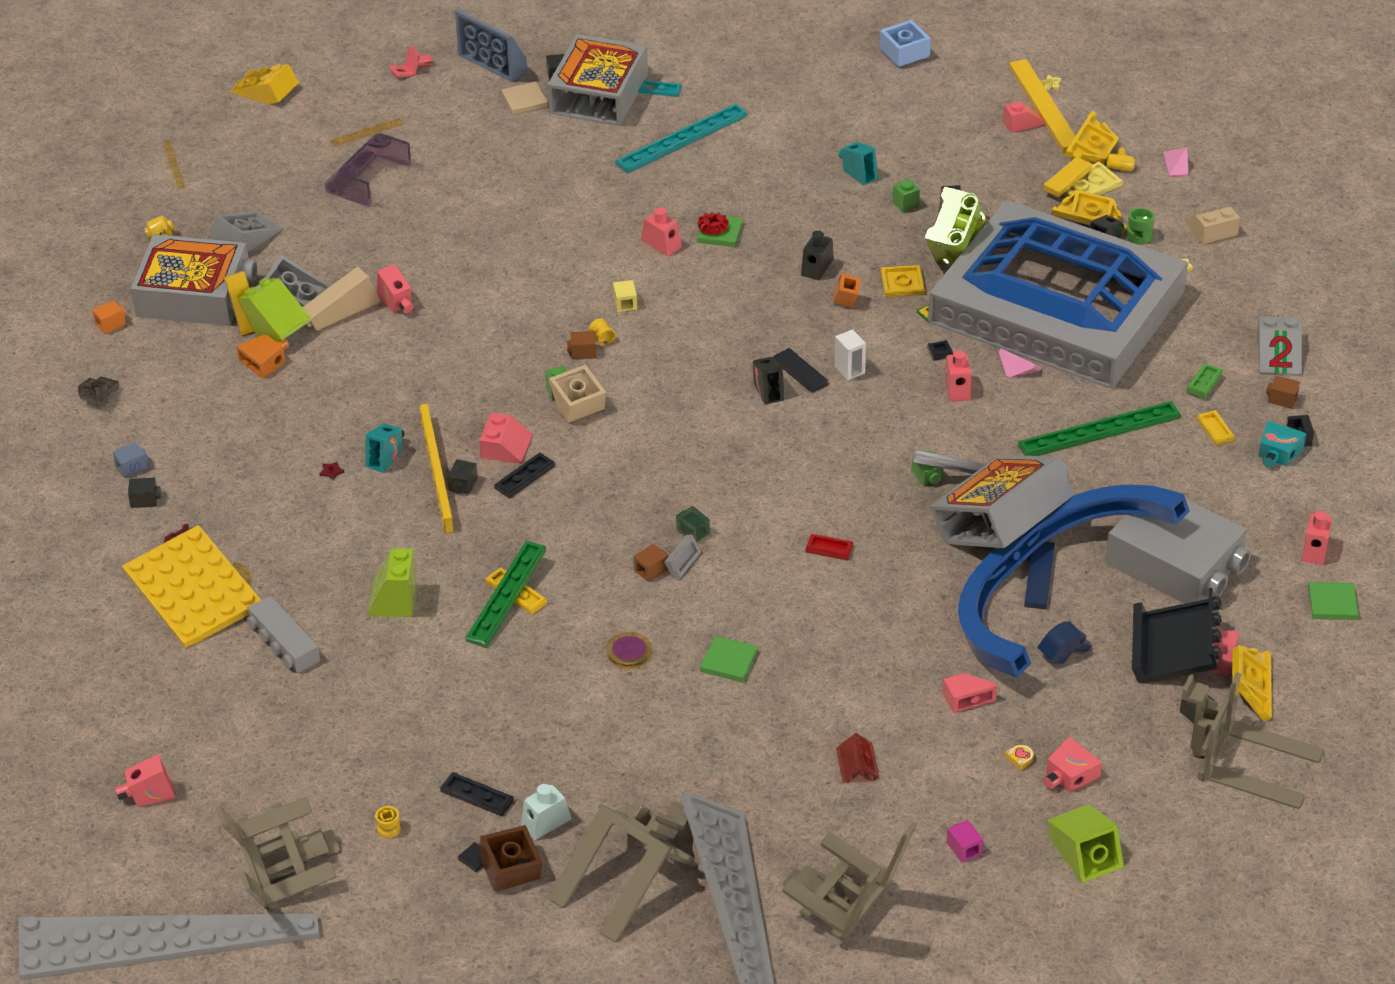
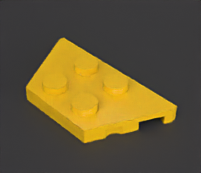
(1092, 141)
(1085, 207)
(1255, 678)

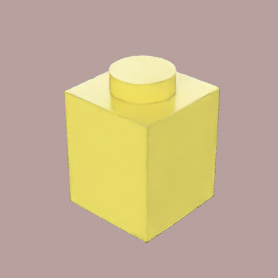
(625, 296)

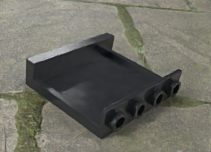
(1176, 639)

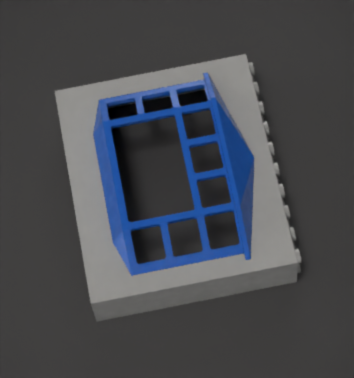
(1049, 324)

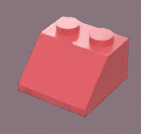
(504, 439)

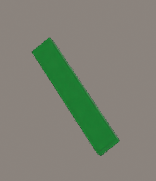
(506, 594)

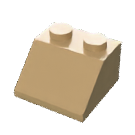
(1214, 225)
(577, 393)

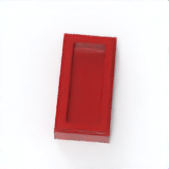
(829, 547)

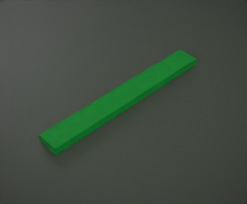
(1099, 429)

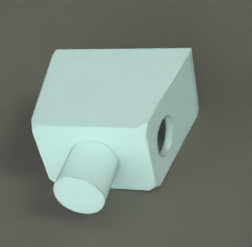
(544, 811)

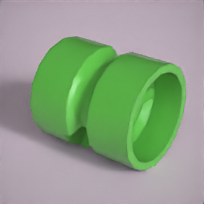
(1140, 226)

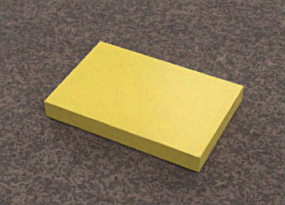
(1096, 181)

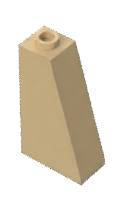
(342, 300)

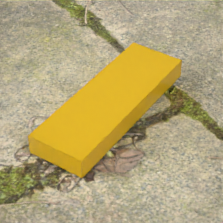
(1067, 177)
(236, 285)
(528, 599)

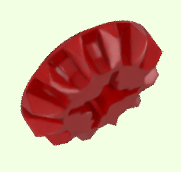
(719, 224)

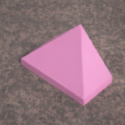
(1176, 162)
(1016, 365)

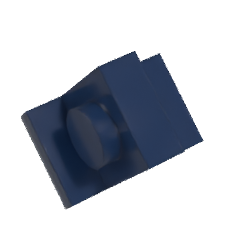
(1062, 641)

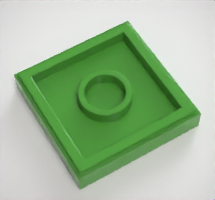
(727, 238)
(1333, 601)
(728, 659)

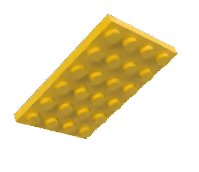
(191, 586)

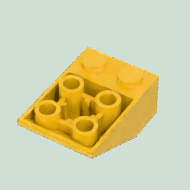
(267, 84)

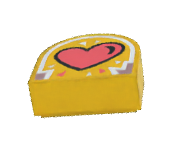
(1020, 756)

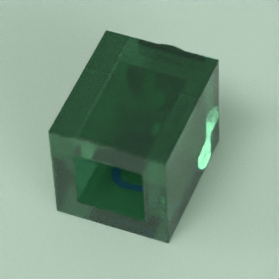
(693, 523)

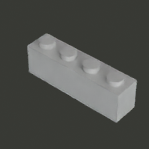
(283, 634)

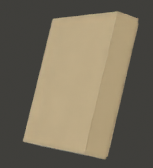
(524, 98)

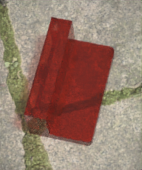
(857, 758)

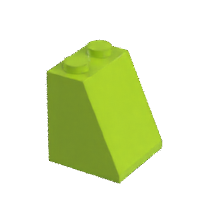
(273, 309)
(394, 585)
(1087, 842)

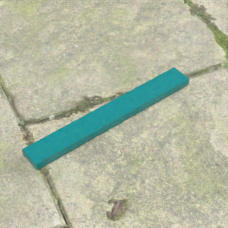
(681, 138)

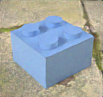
(905, 43)

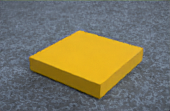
(902, 281)

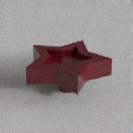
(331, 470)

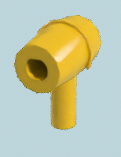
(1120, 161)

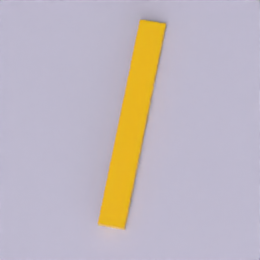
(1042, 103)
(436, 468)

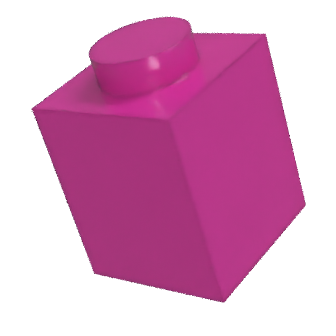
(964, 840)

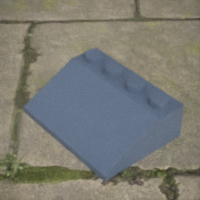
(489, 47)

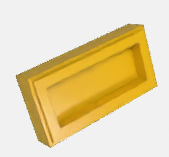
(1215, 428)

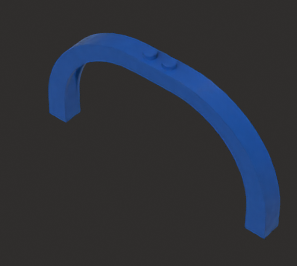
(1082, 507)

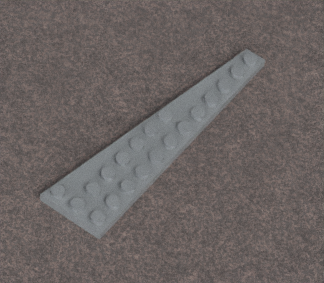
(729, 870)
(98, 942)

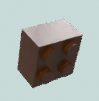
(509, 858)

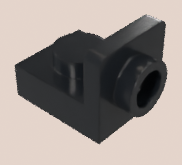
(1303, 424)

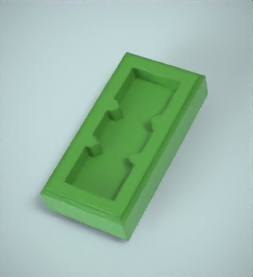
(1204, 380)

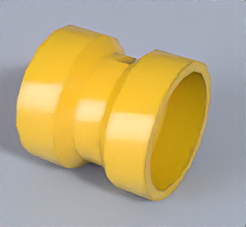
(602, 331)
(387, 822)

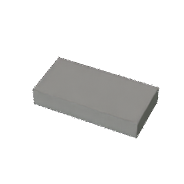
(682, 556)

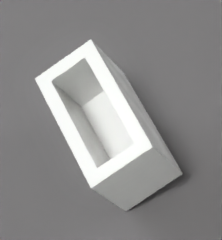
(850, 354)

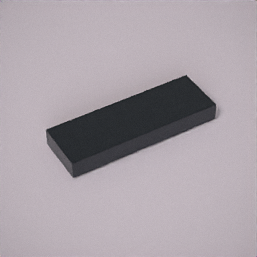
(801, 370)
(524, 475)
(477, 794)

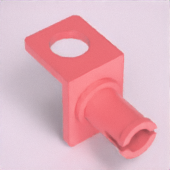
(413, 60)

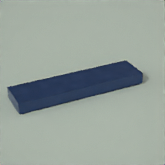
(1039, 576)

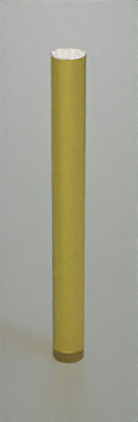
(365, 132)
(173, 164)

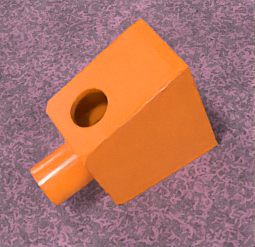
(262, 354)

